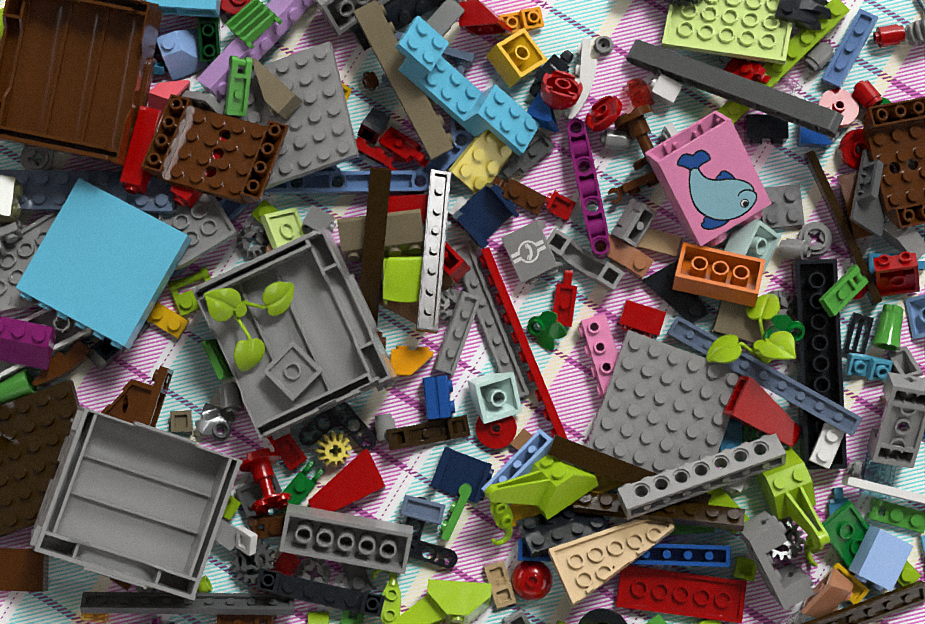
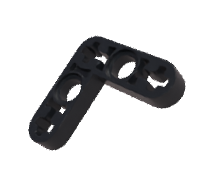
(335, 419)
(419, 545)

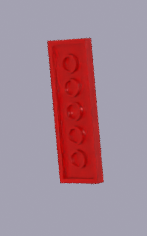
(681, 593)

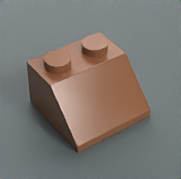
(828, 595)

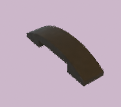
(428, 432)

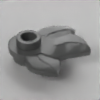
(213, 419)

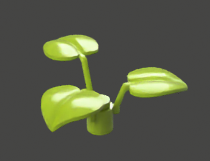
(227, 302)
(778, 347)

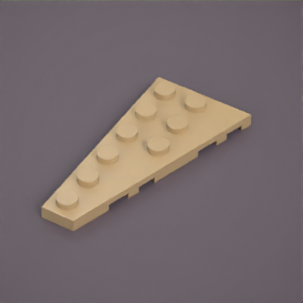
(596, 558)

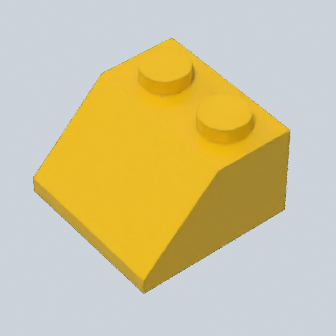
(516, 57)

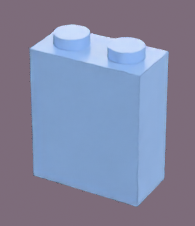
(880, 559)

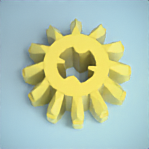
(327, 445)

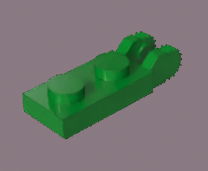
(302, 485)

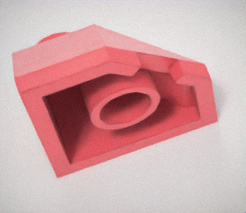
(161, 92)

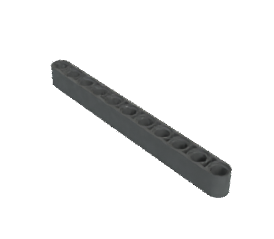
(735, 88)

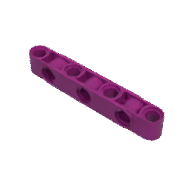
(588, 188)

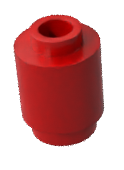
(889, 35)
(867, 94)

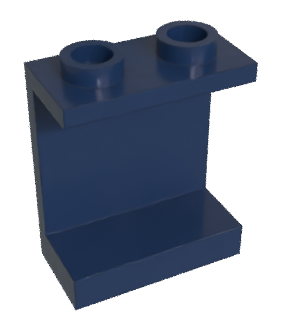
(485, 213)
(458, 469)

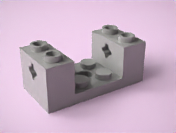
(904, 404)
(787, 584)

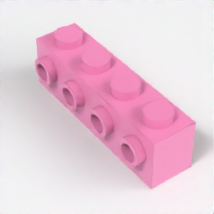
(600, 349)

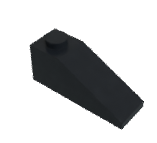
(103, 353)

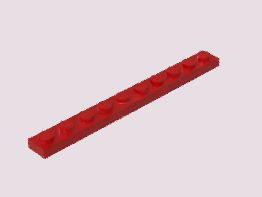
(518, 337)

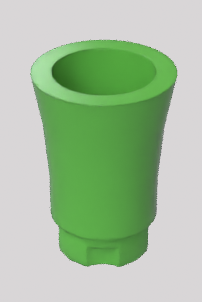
(889, 328)
(17, 386)

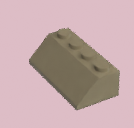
(402, 236)

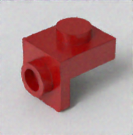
(559, 205)

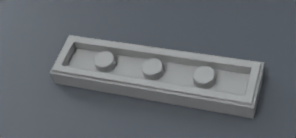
(457, 332)

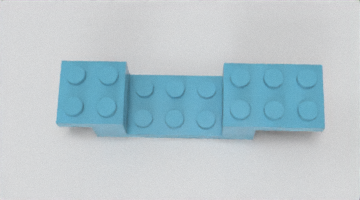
(457, 95)

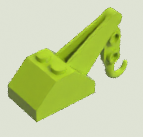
(548, 487)
(791, 492)
(445, 602)

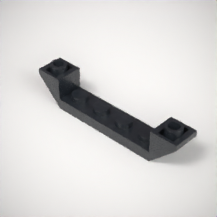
(320, 593)

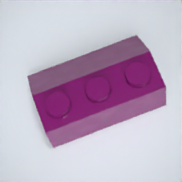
(26, 343)

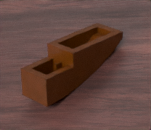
(847, 188)
(63, 364)

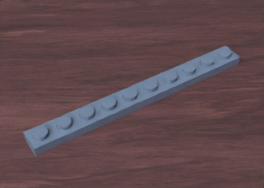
(771, 379)

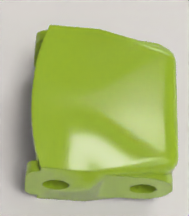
(401, 279)

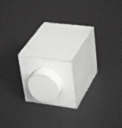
(665, 89)

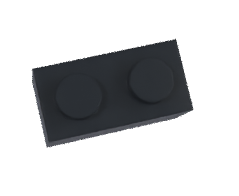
(765, 128)

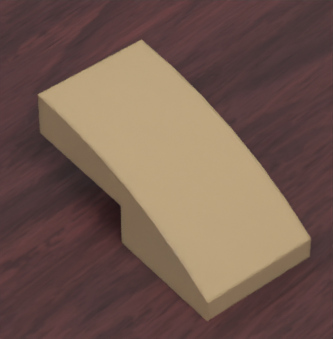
(661, 242)
(501, 585)

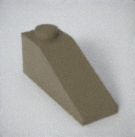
(275, 93)

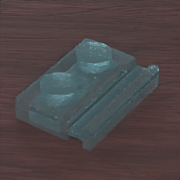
(877, 473)

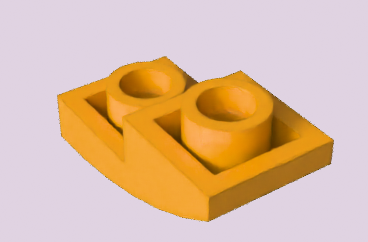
(526, 18)

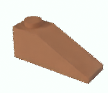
(627, 257)

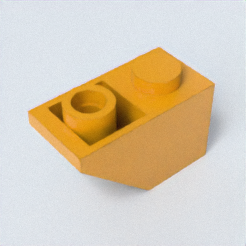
(407, 361)

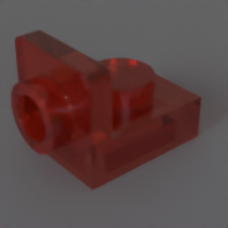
(638, 93)

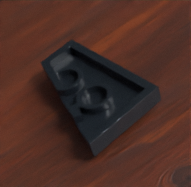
(685, 304)

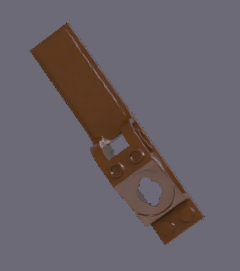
(142, 399)

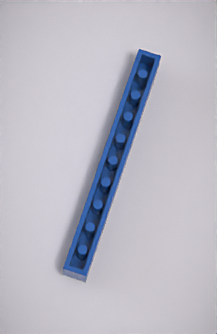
(664, 555)

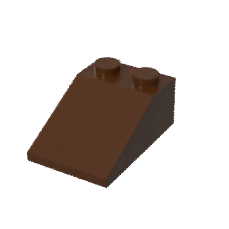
(23, 570)

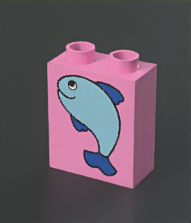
(709, 179)

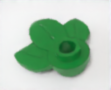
(784, 323)
(548, 329)

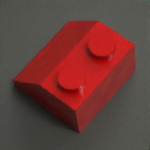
(481, 19)

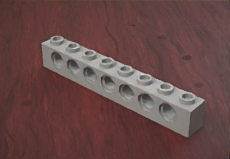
(694, 485)

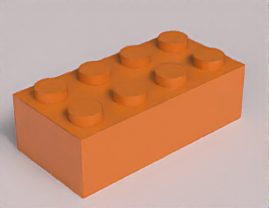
(719, 274)

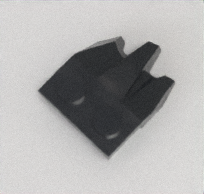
(803, 13)

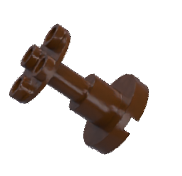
(638, 130)

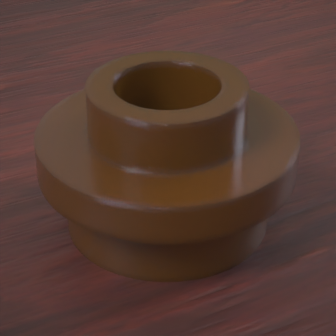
(370, 81)

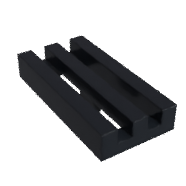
(850, 332)

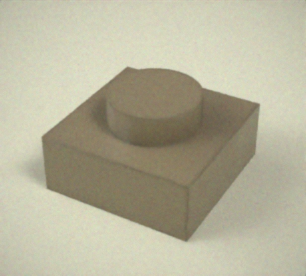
(181, 421)

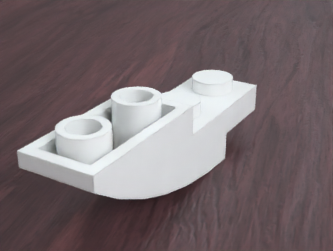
(586, 73)

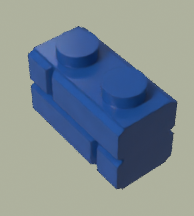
(437, 397)

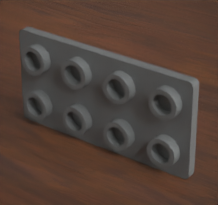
(866, 203)

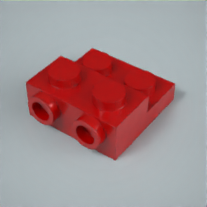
(897, 274)

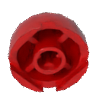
(560, 90)
(531, 580)

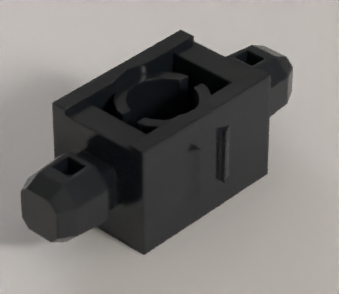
(554, 63)

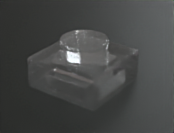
(789, 85)

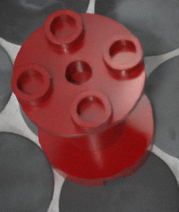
(260, 465)

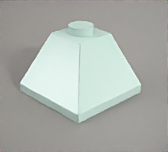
(754, 240)
(495, 396)

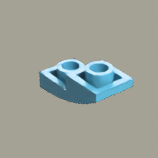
(869, 366)

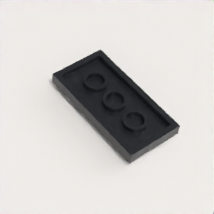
(563, 527)

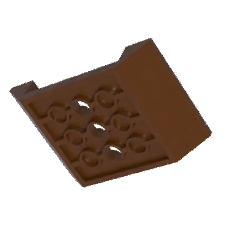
(894, 136)
(189, 138)

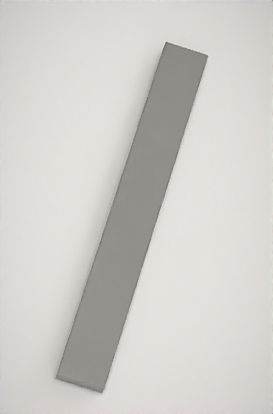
(490, 319)

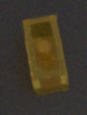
(96, 617)

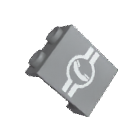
(530, 252)

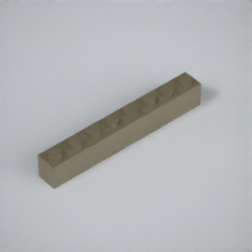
(412, 99)

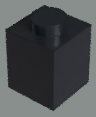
(373, 126)

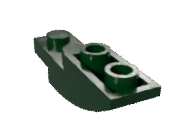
(209, 38)

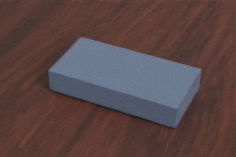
(422, 509)

